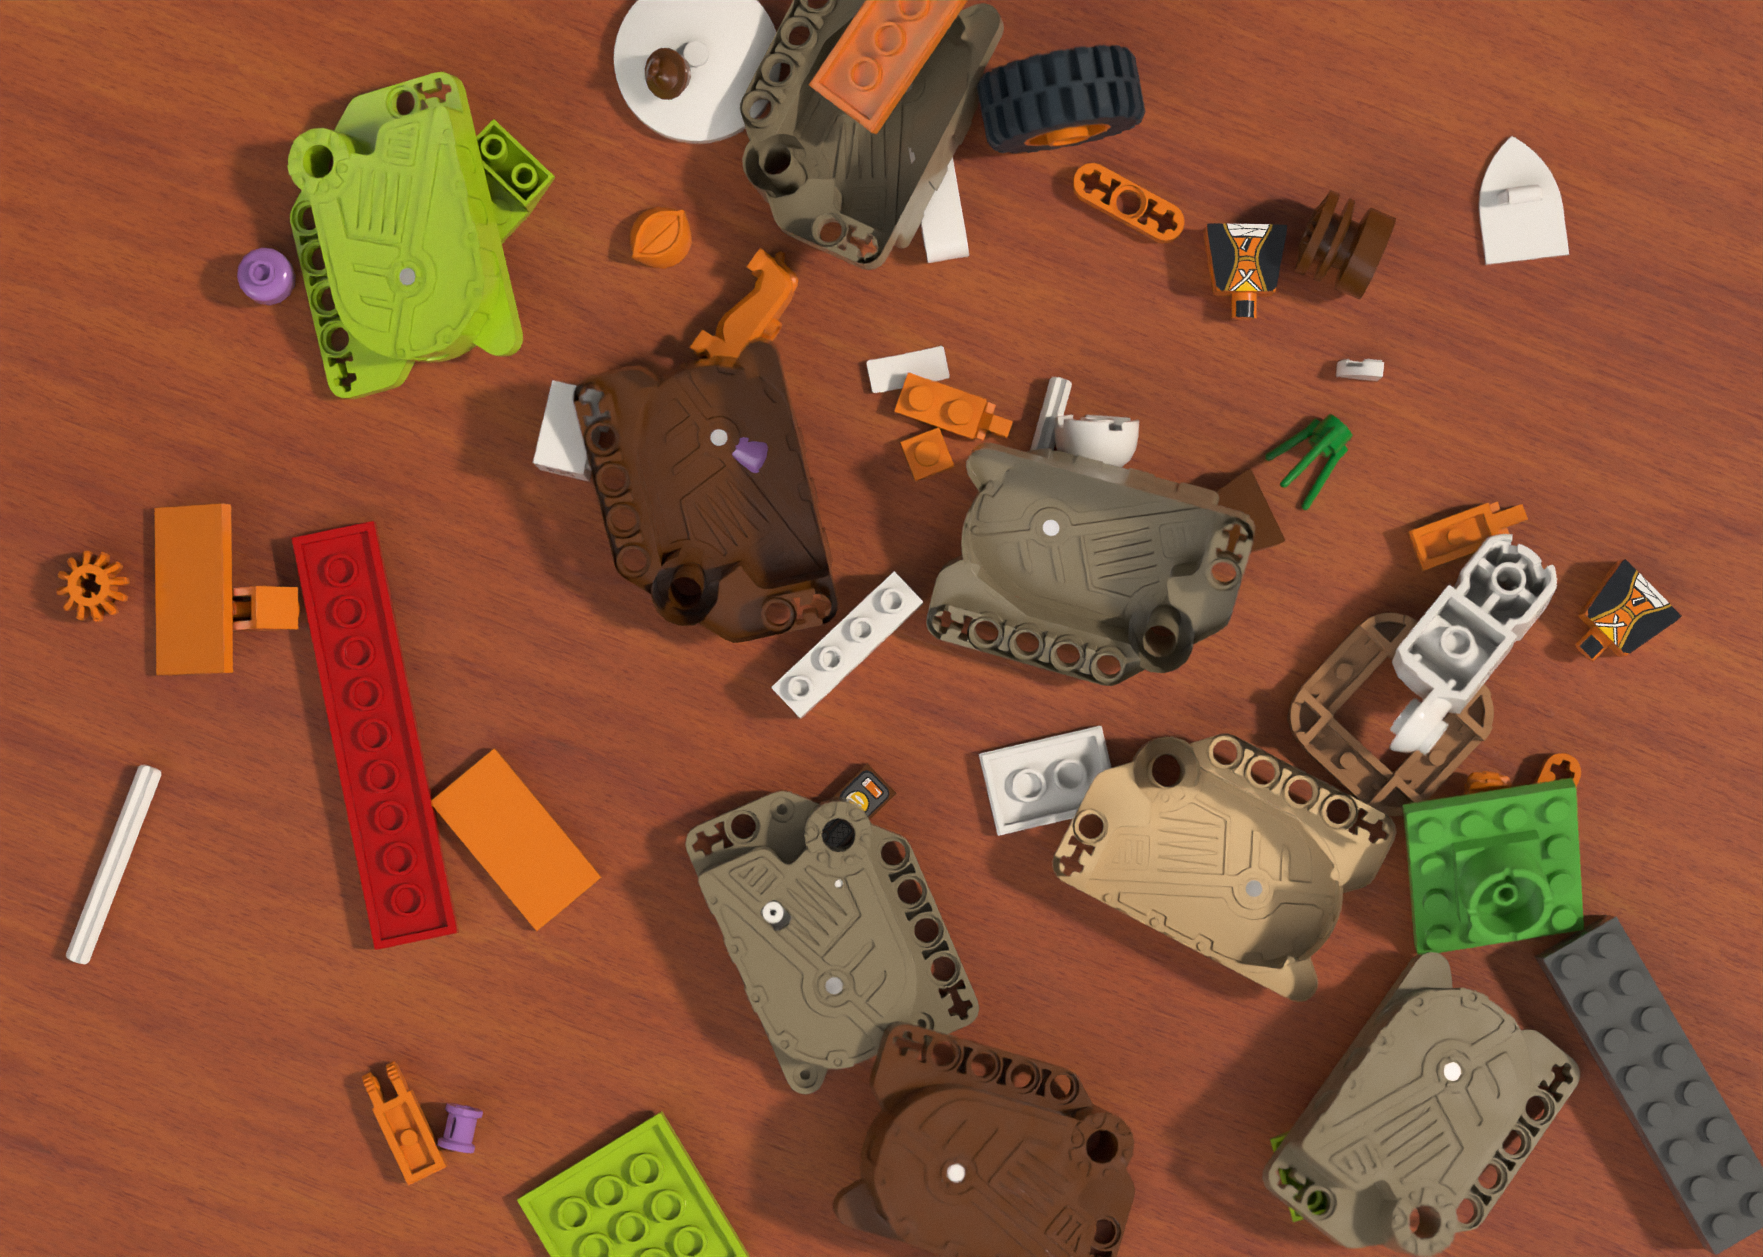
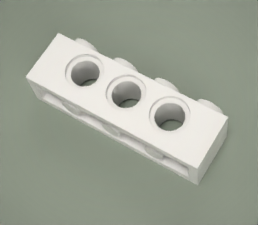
(847, 645)

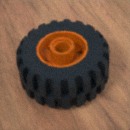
(1061, 99)

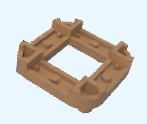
(1344, 756)

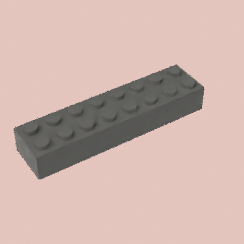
(1658, 1081)

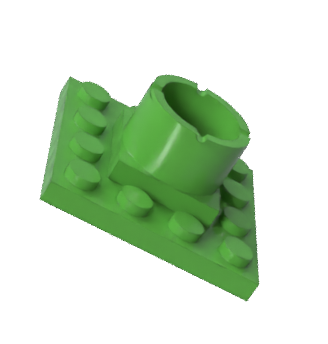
(1494, 866)

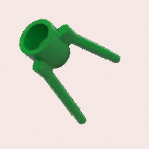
(1327, 438)

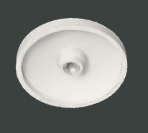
(723, 48)

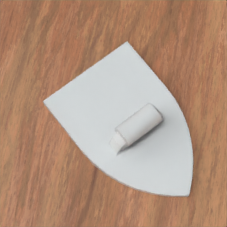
(1520, 208)

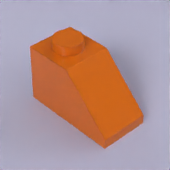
(265, 608)

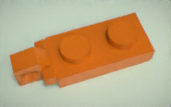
(949, 409)
(1462, 533)

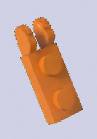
(405, 1127)

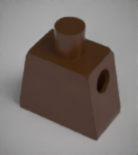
(1246, 496)

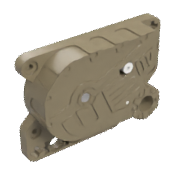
(835, 949)

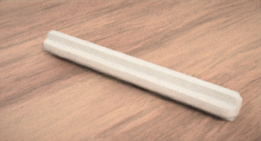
(113, 864)

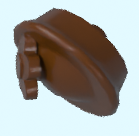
(667, 73)

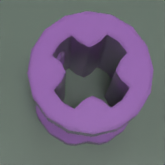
(460, 1128)

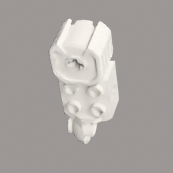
(1468, 636)

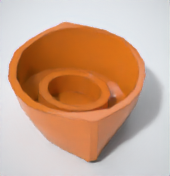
(660, 237)

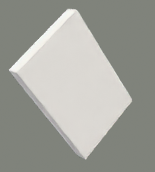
(1042, 778)

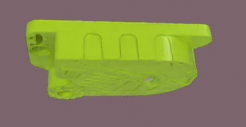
(401, 237)

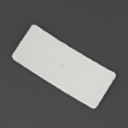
(891, 372)

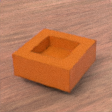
(927, 454)

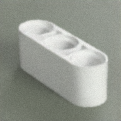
(943, 221)

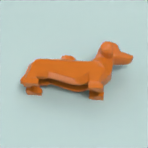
(756, 313)

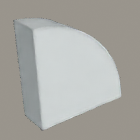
(1366, 370)

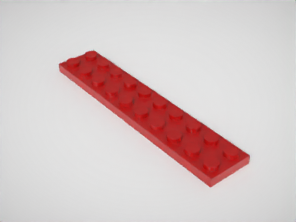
(375, 735)

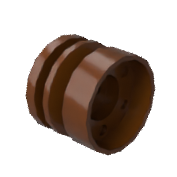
(1344, 244)

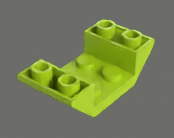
(513, 177)

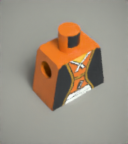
(1244, 263)
(1623, 613)

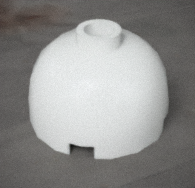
(1098, 437)

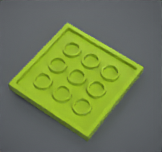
(632, 1202)

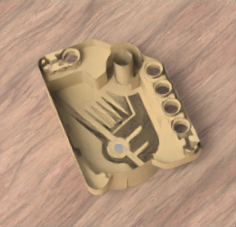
(1226, 858)

